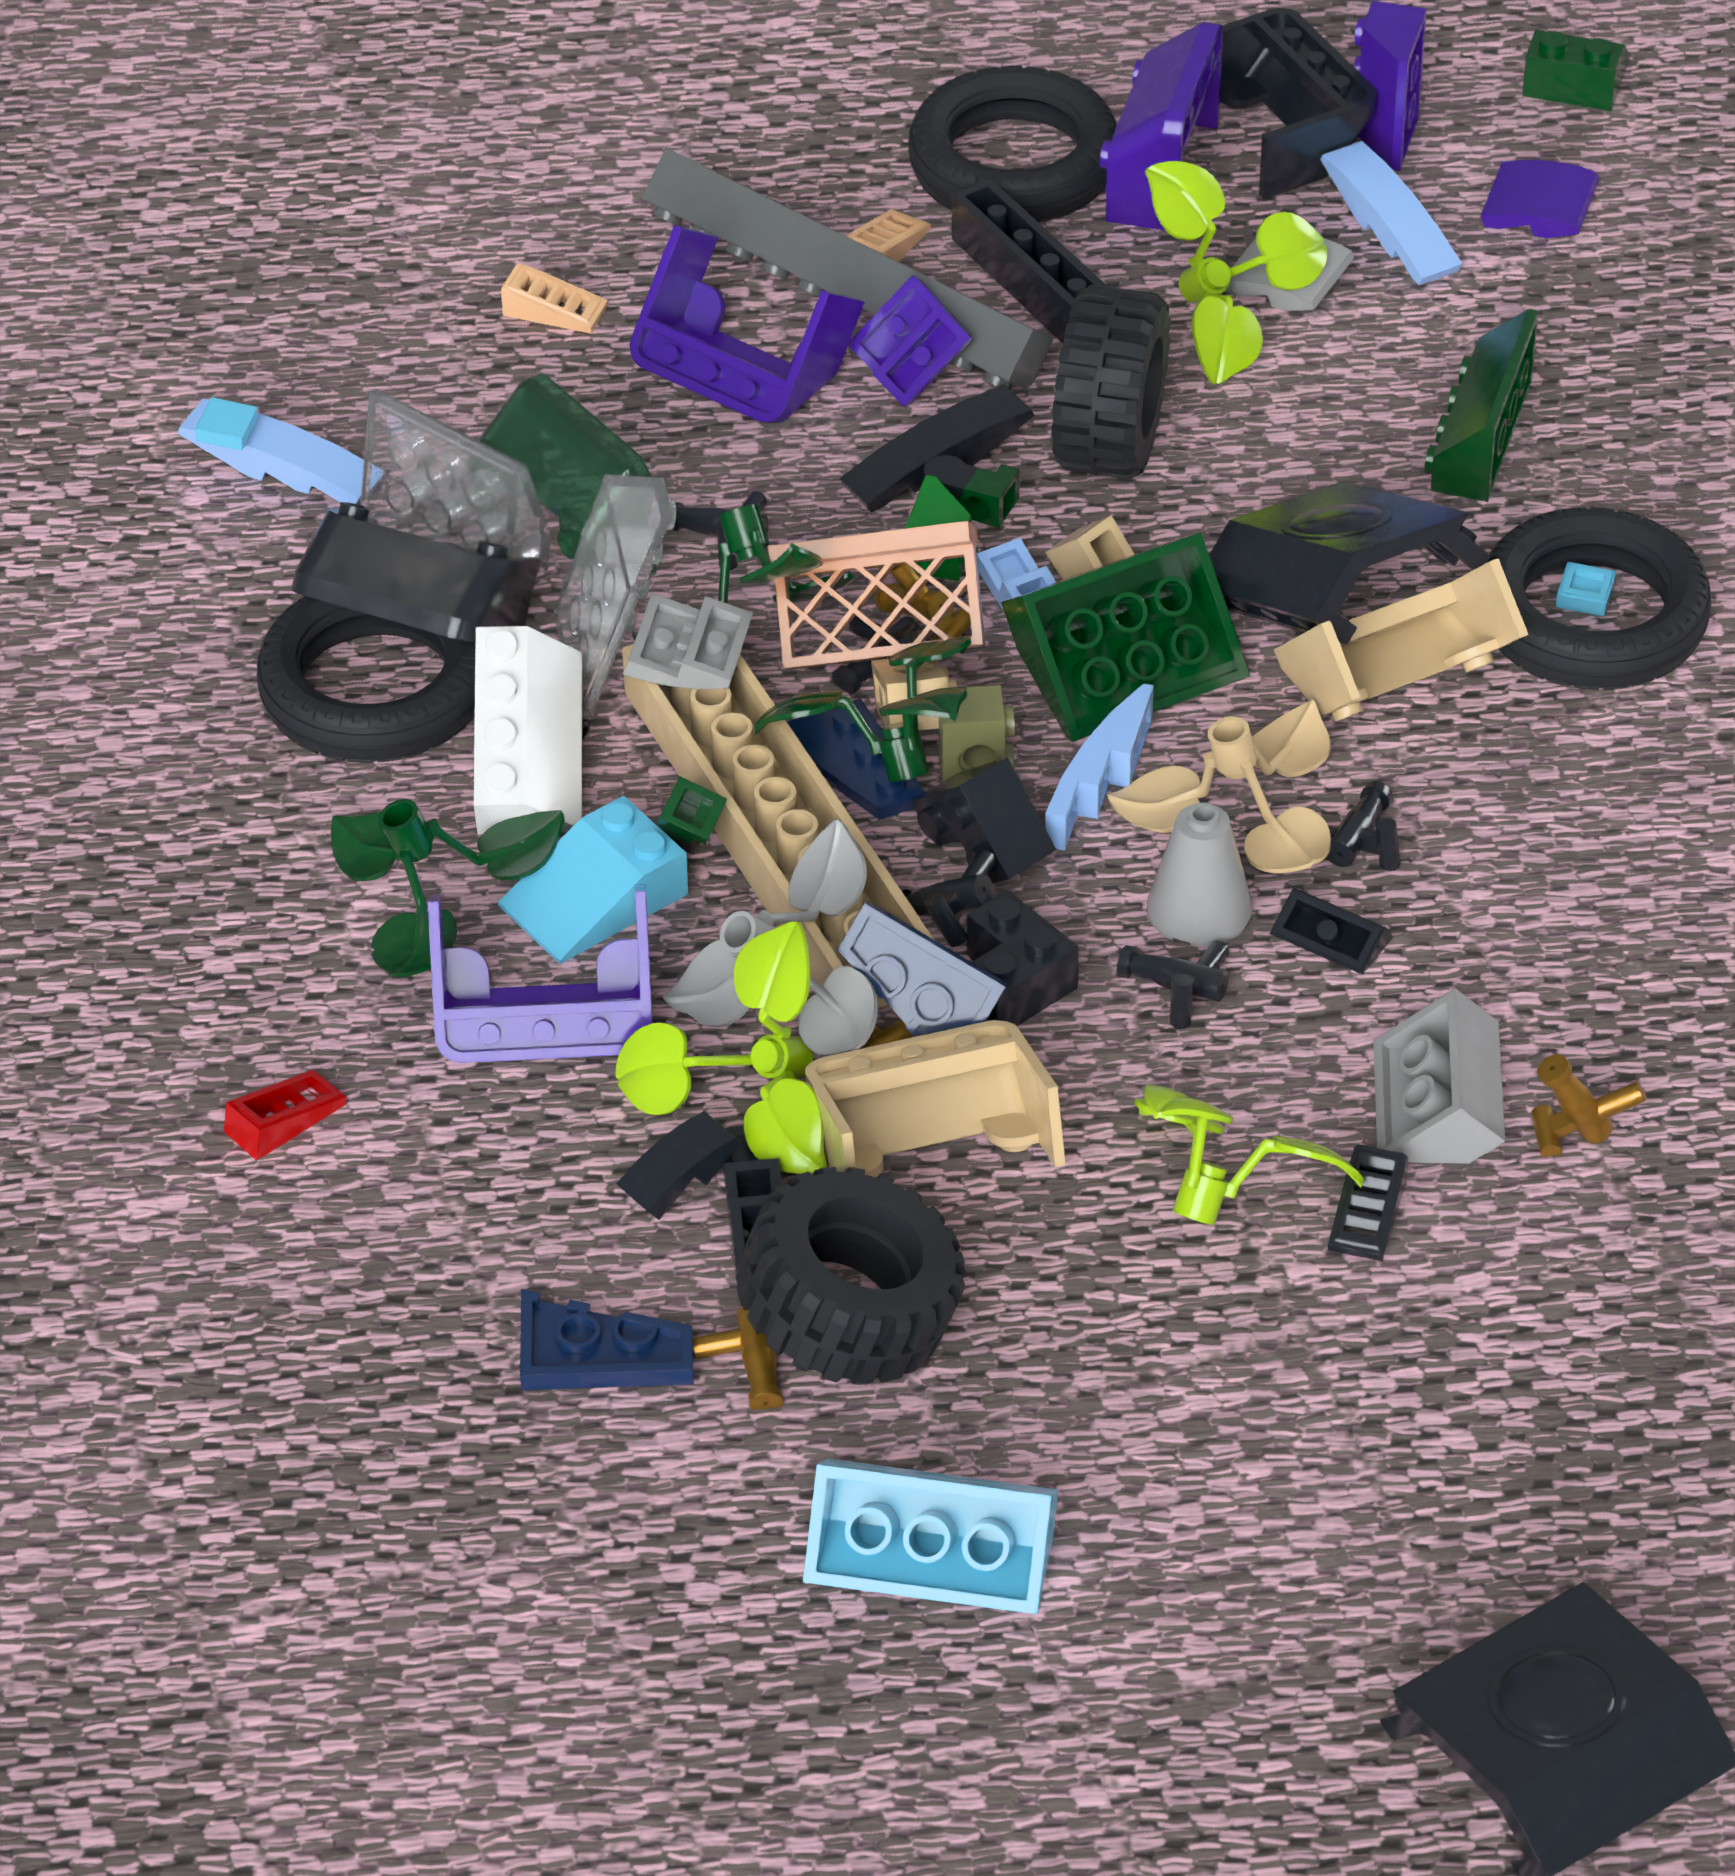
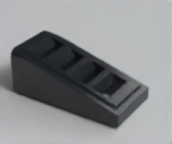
(1383, 1174)

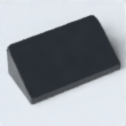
(1330, 931)

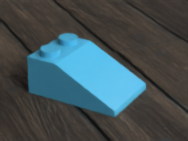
(592, 877)

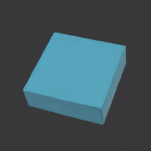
(226, 424)
(1586, 589)

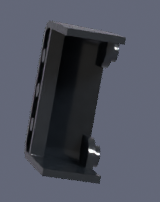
(1304, 83)
(414, 577)

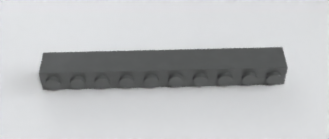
(833, 262)

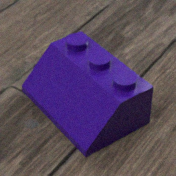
(1393, 63)

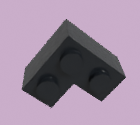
(986, 812)
(1023, 952)

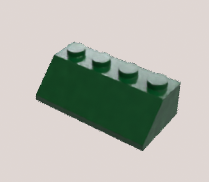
(1484, 410)

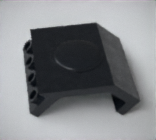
(1305, 553)
(1568, 1727)

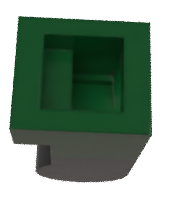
(982, 492)
(690, 814)

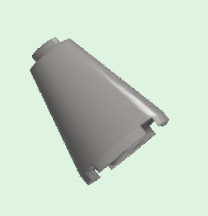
(1200, 880)

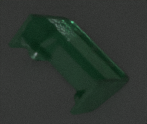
(563, 451)

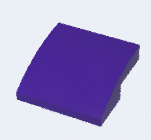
(1540, 194)
(910, 341)

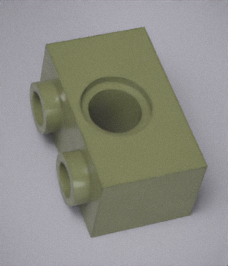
(977, 733)

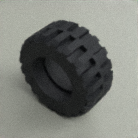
(1110, 381)
(828, 1320)

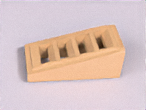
(889, 237)
(524, 294)

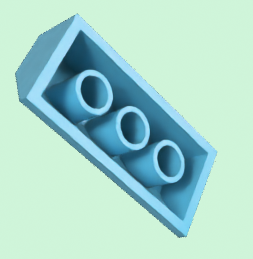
(930, 1535)

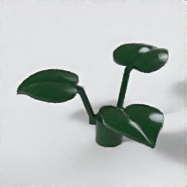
(749, 541)
(901, 741)
(371, 843)

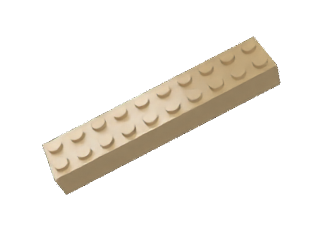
(772, 795)

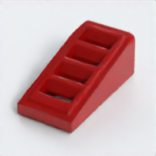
(261, 1134)

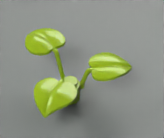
(1293, 251)
(788, 1122)
(1203, 1181)

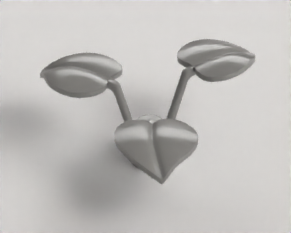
(846, 1006)

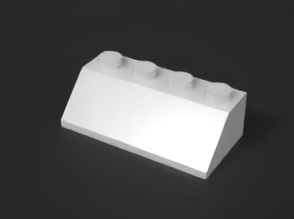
(526, 726)

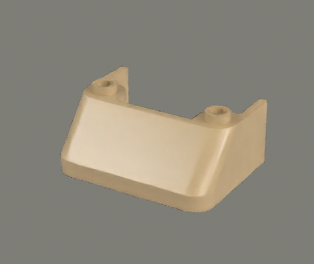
(1405, 642)
(935, 1093)

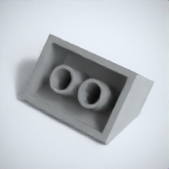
(1440, 1083)

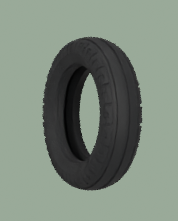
(1013, 95)
(1618, 542)
(355, 729)

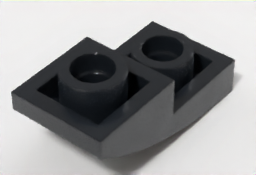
(688, 1151)

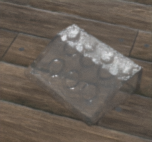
(448, 484)
(612, 574)

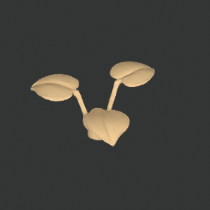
(1289, 745)

